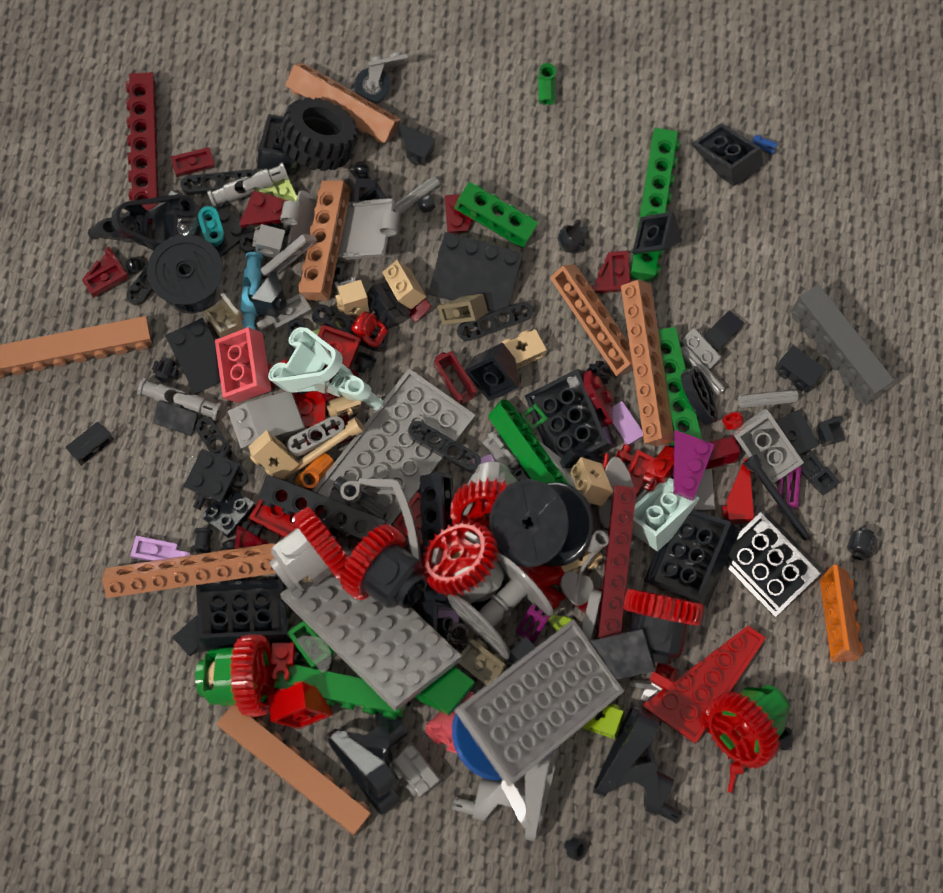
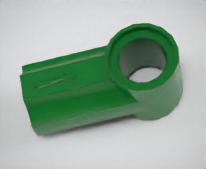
(546, 85)

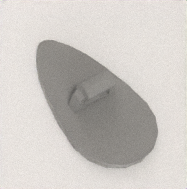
(617, 475)

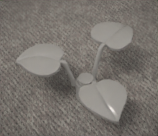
(578, 586)

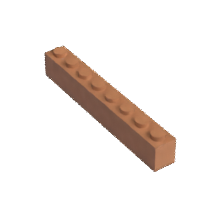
(74, 346)
(294, 770)

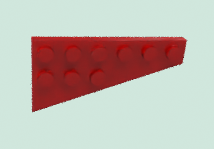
(691, 693)

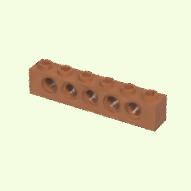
(330, 207)
(594, 318)

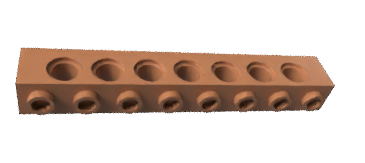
(647, 363)
(188, 570)

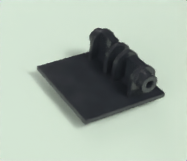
(230, 513)

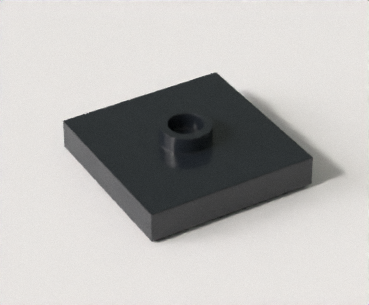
(798, 432)

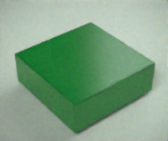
(539, 411)

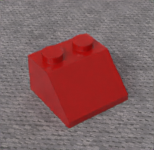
(298, 706)

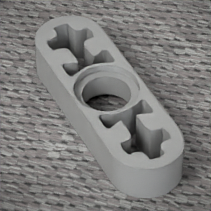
(314, 444)
(591, 613)

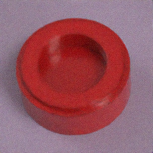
(733, 420)

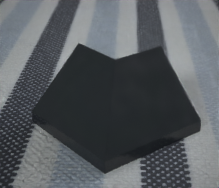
(656, 233)

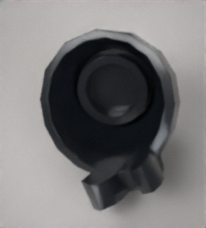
(571, 238)

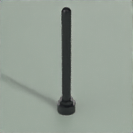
(754, 465)

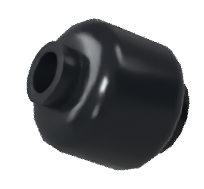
(862, 544)

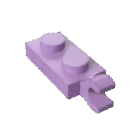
(154, 550)

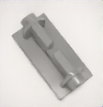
(701, 348)
(500, 451)

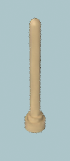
(353, 428)

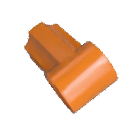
(315, 471)

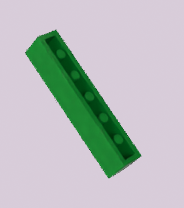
(340, 689)

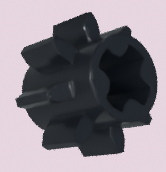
(165, 370)
(601, 370)

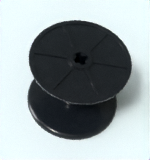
(541, 523)

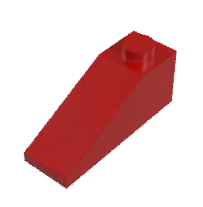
(739, 502)

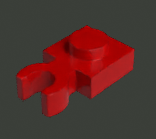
(282, 657)

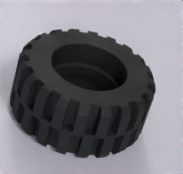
(318, 134)

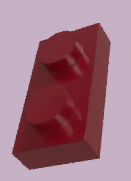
(192, 162)

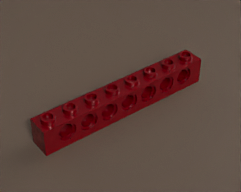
(142, 84)
(616, 561)

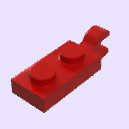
(660, 469)

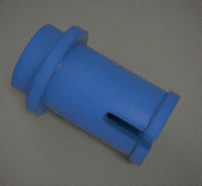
(764, 143)

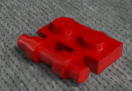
(642, 465)

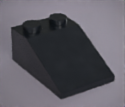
(270, 152)
(729, 154)
(196, 354)

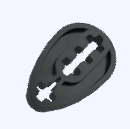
(699, 394)

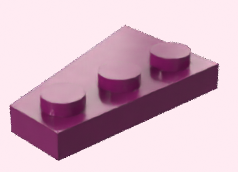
(689, 463)

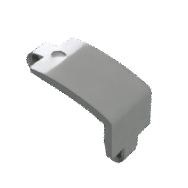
(365, 226)
(388, 487)

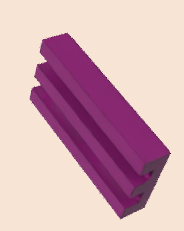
(795, 504)
(537, 616)

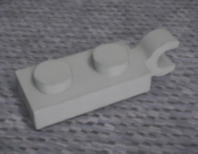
(296, 309)

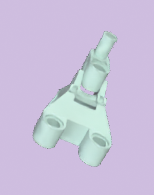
(305, 371)

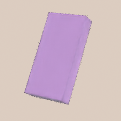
(626, 424)

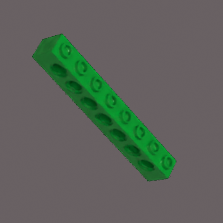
(661, 140)

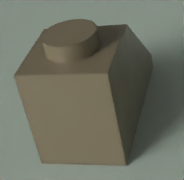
(463, 309)

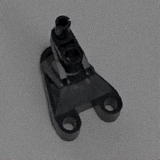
(163, 217)
(371, 764)
(624, 766)

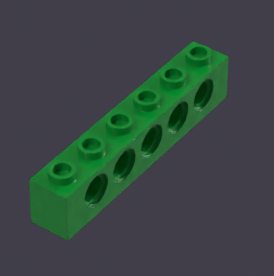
(669, 340)

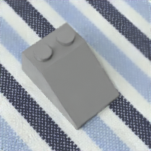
(272, 413)
(766, 439)

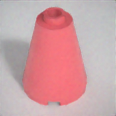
(440, 726)

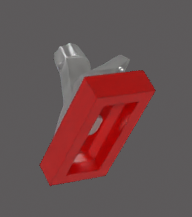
(659, 680)

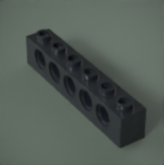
(273, 485)
(441, 486)

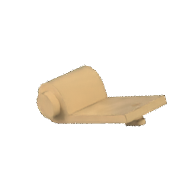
(343, 406)

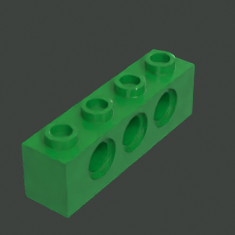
(499, 224)

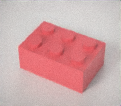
(242, 365)

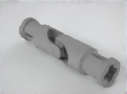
(261, 180)
(190, 402)

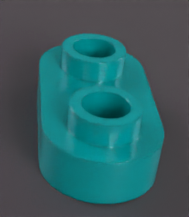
(211, 227)

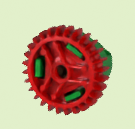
(238, 676)
(748, 724)

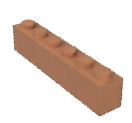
(367, 115)

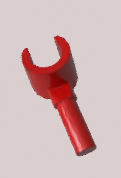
(734, 769)

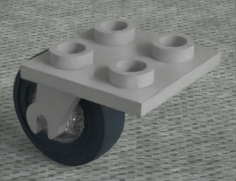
(372, 81)

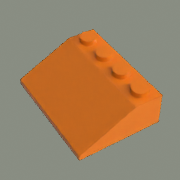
(840, 615)

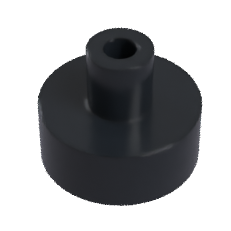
(364, 361)
(786, 739)
(576, 848)

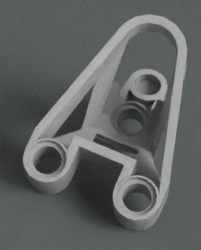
(527, 801)

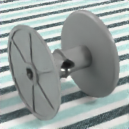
(518, 588)

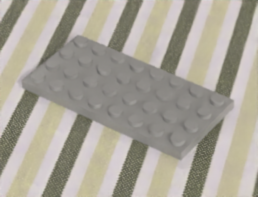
(388, 451)
(383, 645)
(539, 702)

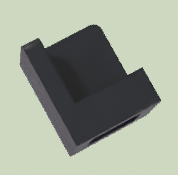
(830, 431)

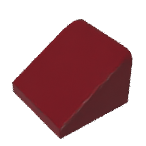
(420, 310)

